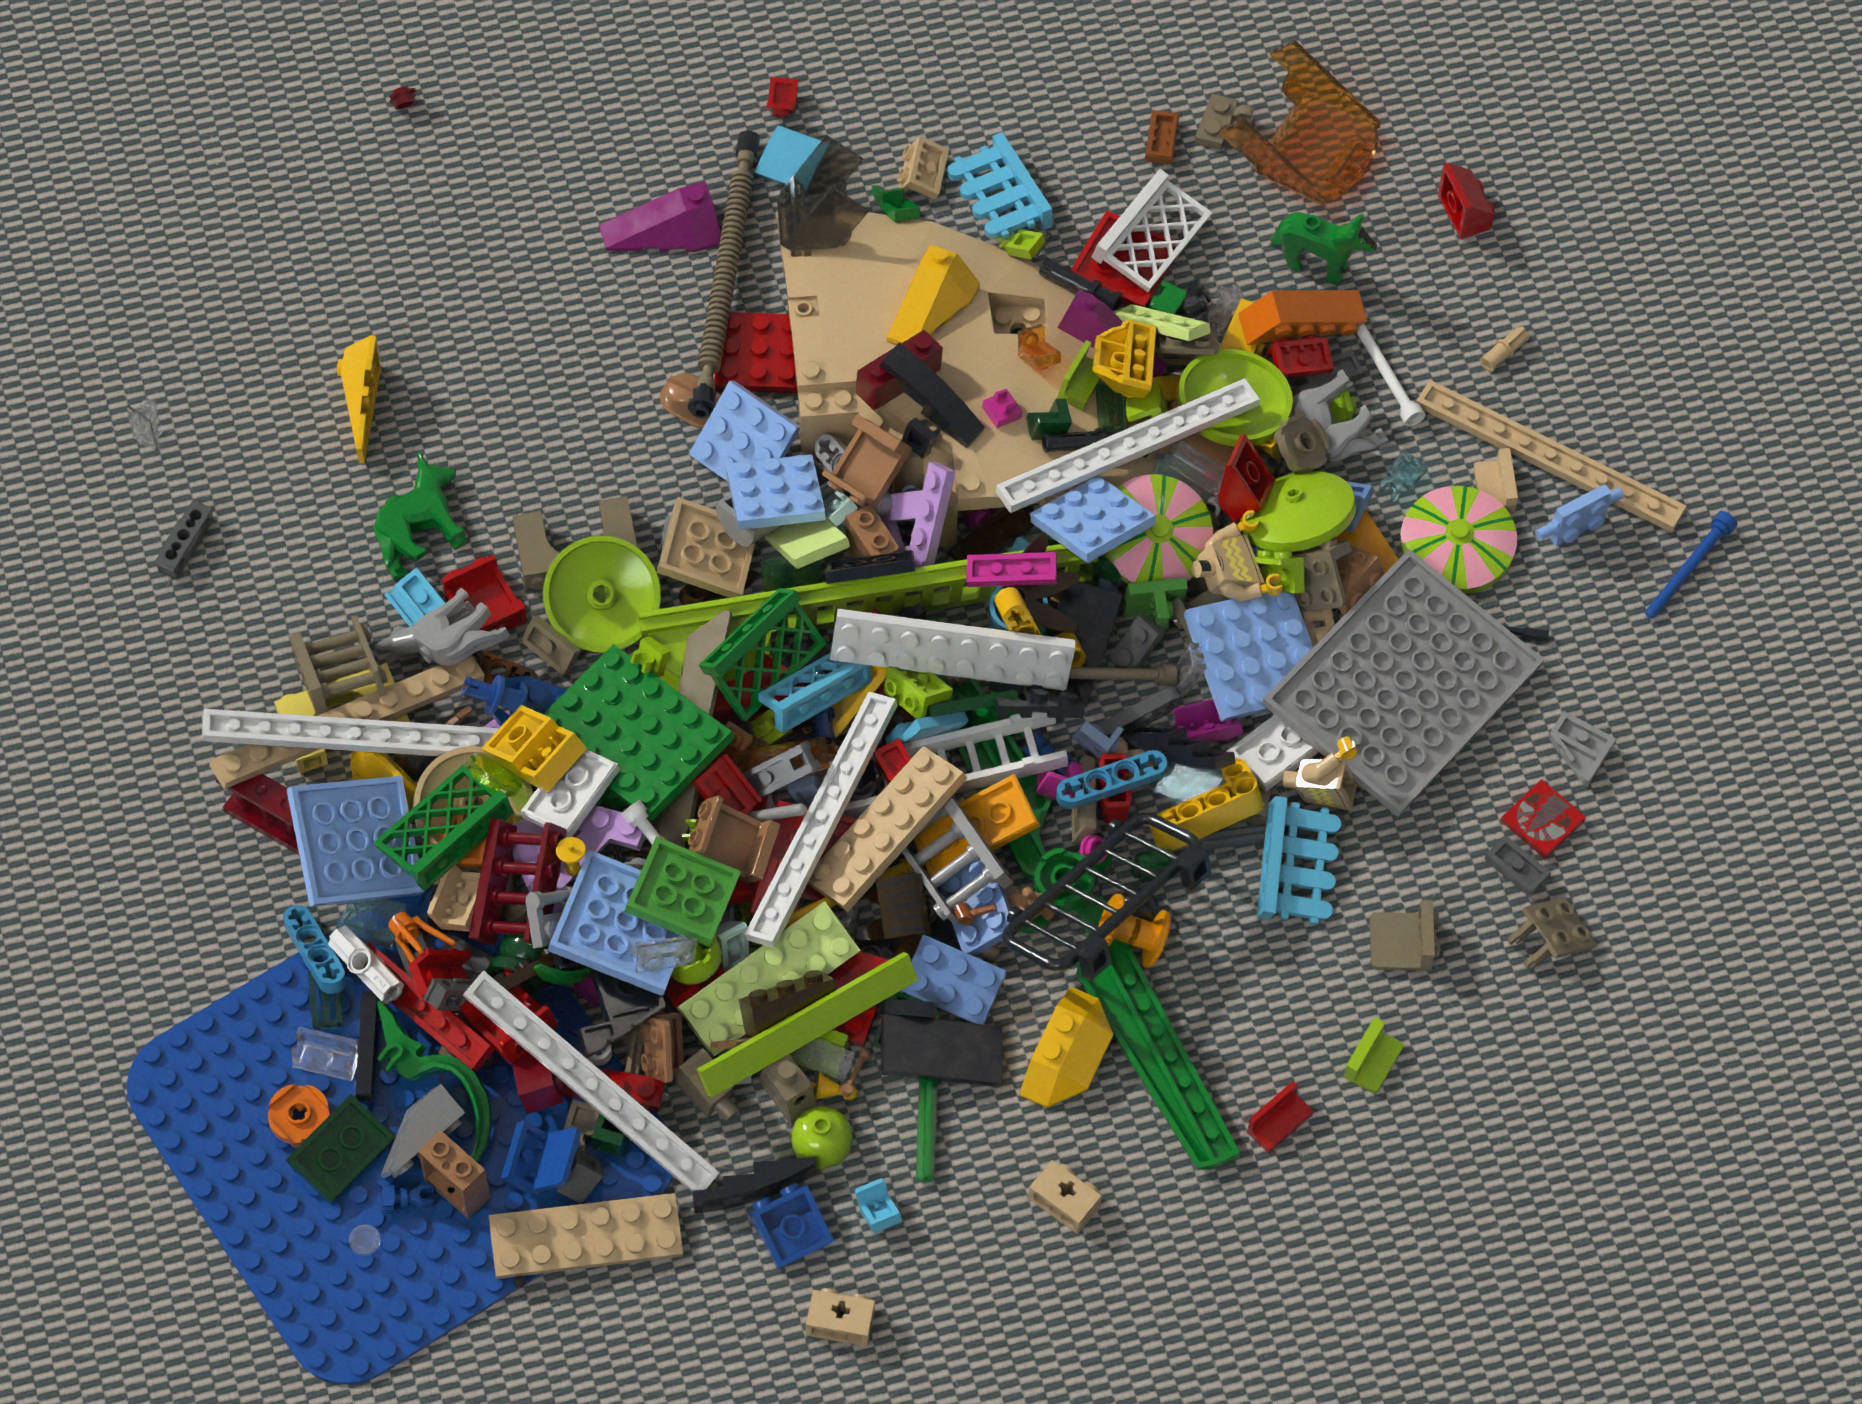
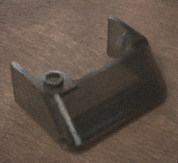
(815, 200)

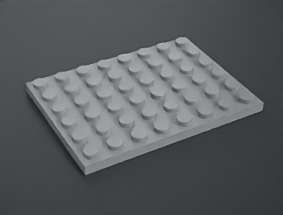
(1405, 679)

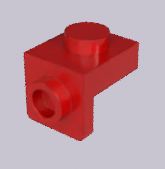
(782, 96)

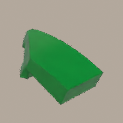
(894, 204)

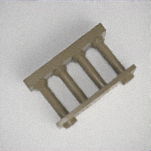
(315, 678)

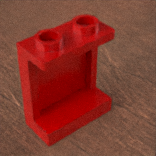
(487, 585)
(504, 1044)

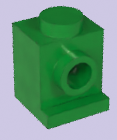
(1170, 299)

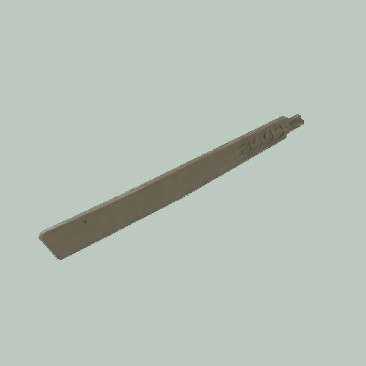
(671, 821)

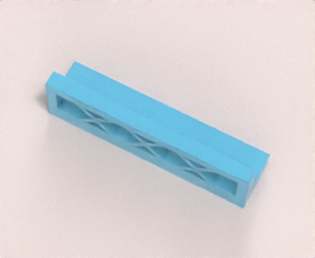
(820, 694)

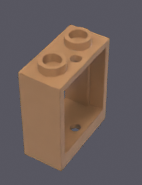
(451, 1167)

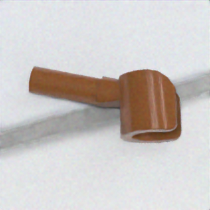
(966, 915)

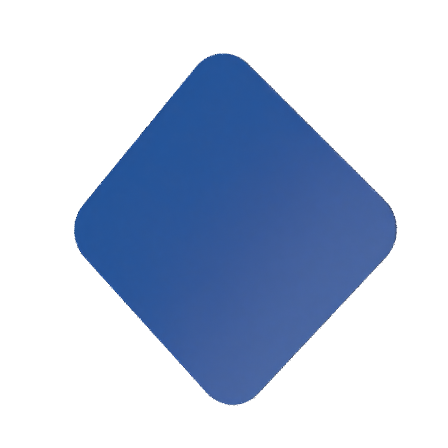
(345, 1314)

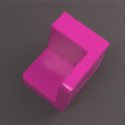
(1048, 781)

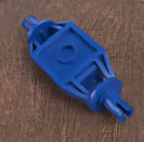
(511, 694)

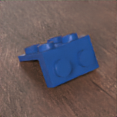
(539, 1158)

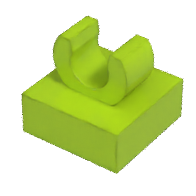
(651, 655)
(765, 728)

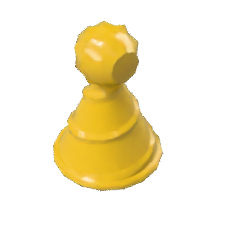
(571, 851)
(827, 1088)

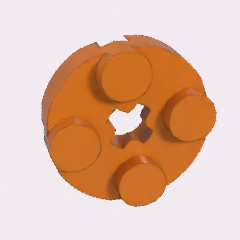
(300, 1098)

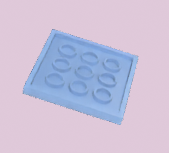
(1248, 648)
(336, 839)
(599, 931)

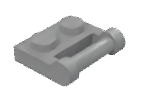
(543, 926)

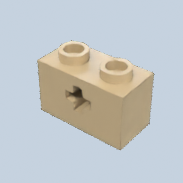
(1070, 1210)
(851, 1328)

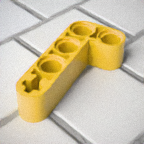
(1019, 619)
(1215, 808)

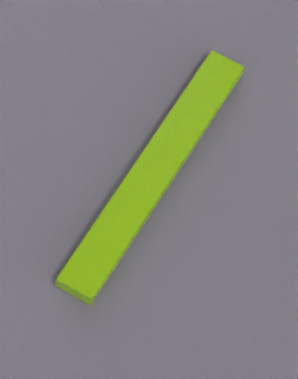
(807, 1024)

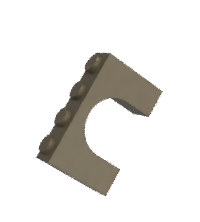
(537, 554)

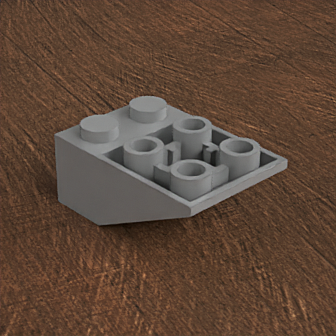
(420, 1124)

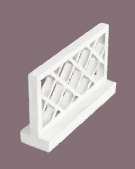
(1129, 223)

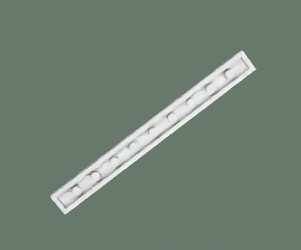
(1127, 445)
(339, 733)
(821, 820)
(590, 1083)

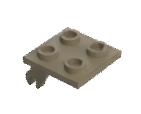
(1558, 926)

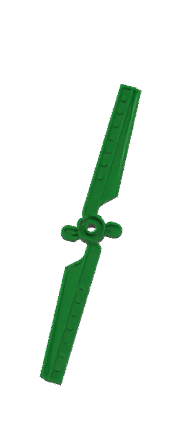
(1122, 987)

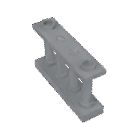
(976, 851)

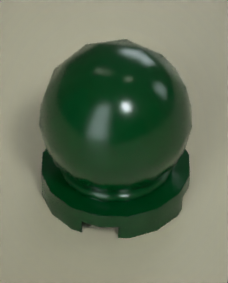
(512, 952)

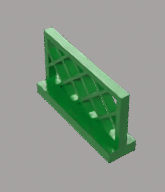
(754, 631)
(458, 838)

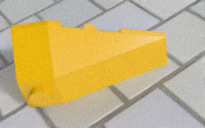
(935, 294)
(360, 380)

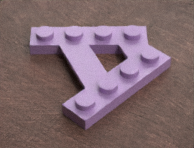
(928, 510)
(596, 831)

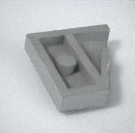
(1581, 745)

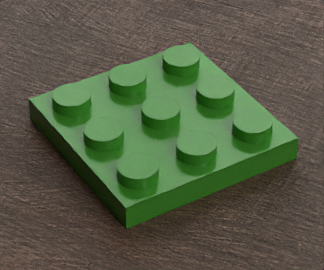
(682, 891)

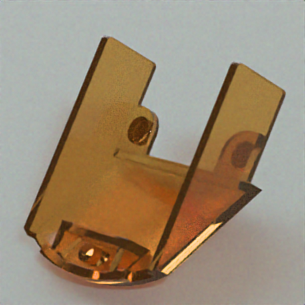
(1323, 139)

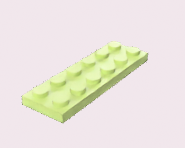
(809, 944)

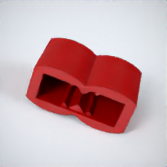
(1117, 805)

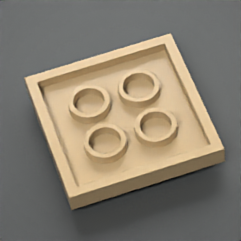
(702, 551)

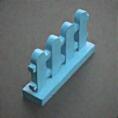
(1012, 171)
(1288, 875)

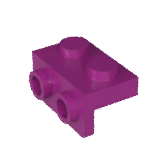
(1204, 723)

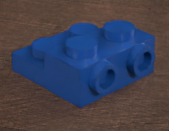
(790, 1225)

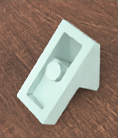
(837, 507)
(733, 943)

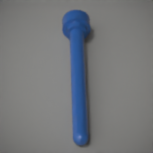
(1722, 525)

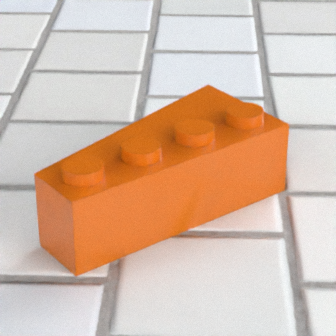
(1301, 314)

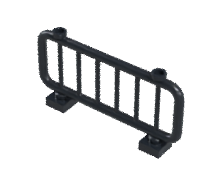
(1094, 951)

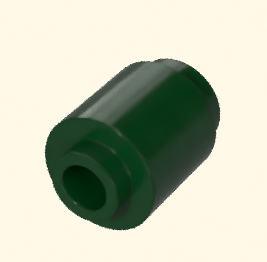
(1151, 861)

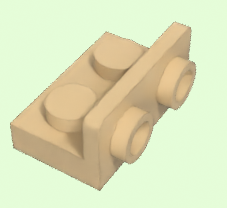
(923, 167)

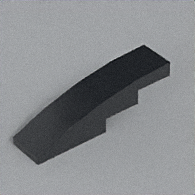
(938, 400)
(1178, 748)
(766, 1181)

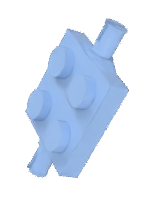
(1579, 515)

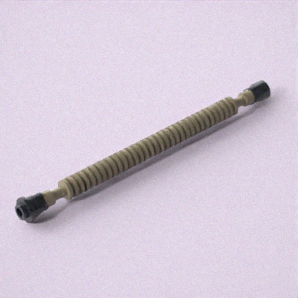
(725, 274)

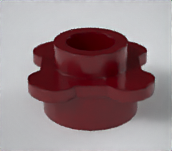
(403, 97)

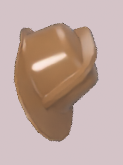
(676, 395)

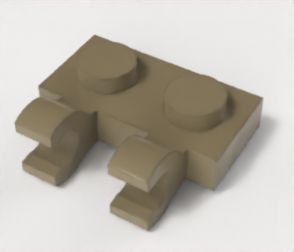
(1218, 113)

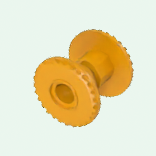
(1139, 932)

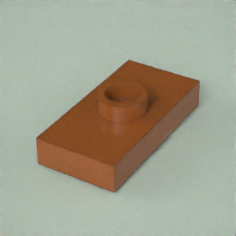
(1162, 137)

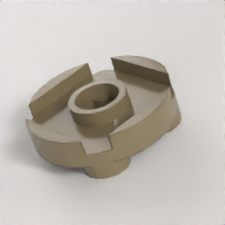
(1296, 455)

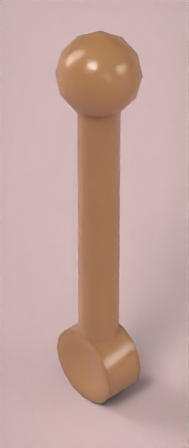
(847, 1089)

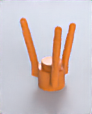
(407, 931)

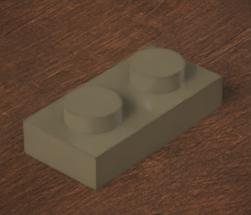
(550, 645)

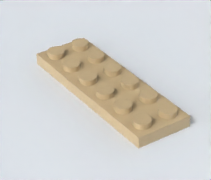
(885, 828)
(585, 1235)

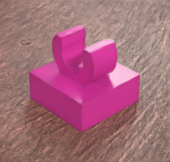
(1002, 408)

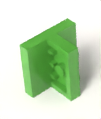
(1154, 599)

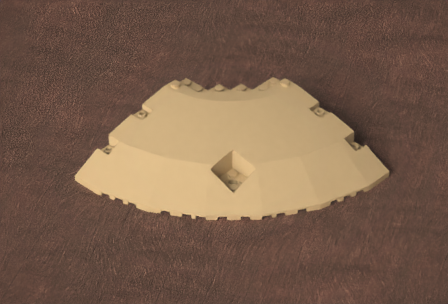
(851, 308)

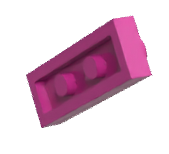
(1011, 569)

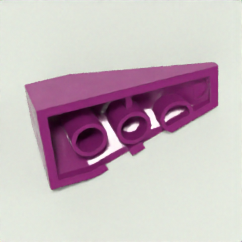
(672, 221)
(1091, 317)

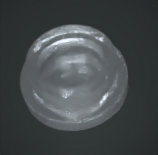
(364, 1240)

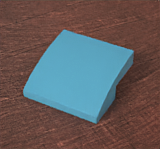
(785, 154)
(927, 727)

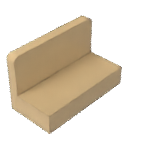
(1498, 479)

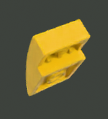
(534, 748)

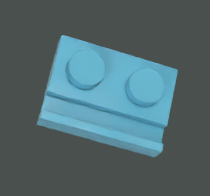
(414, 597)

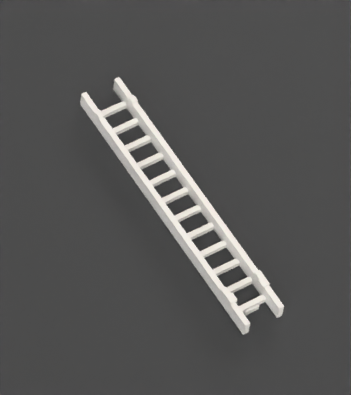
(967, 737)

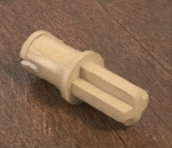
(1504, 349)

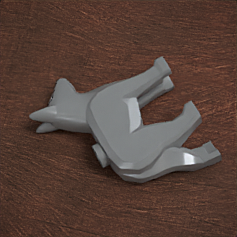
(1346, 436)
(444, 634)

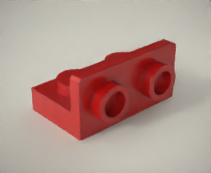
(1302, 356)
(437, 964)

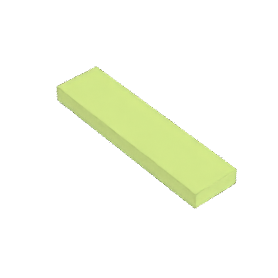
(1165, 323)

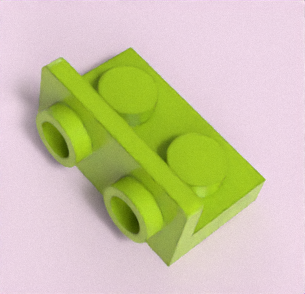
(1287, 566)
(915, 690)

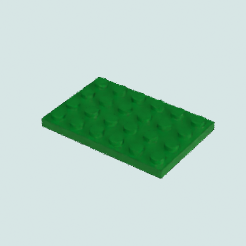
(643, 727)

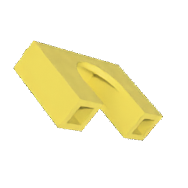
(301, 705)

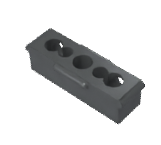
(184, 539)
(447, 993)

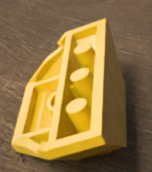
(1126, 358)
(378, 765)
(1068, 1050)

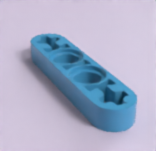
(1114, 784)
(313, 949)

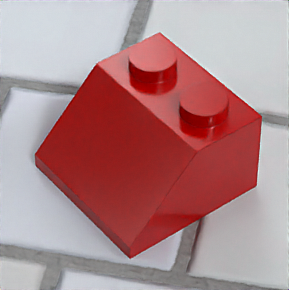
(1465, 201)
(1244, 481)

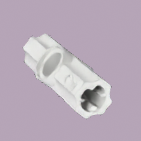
(356, 954)

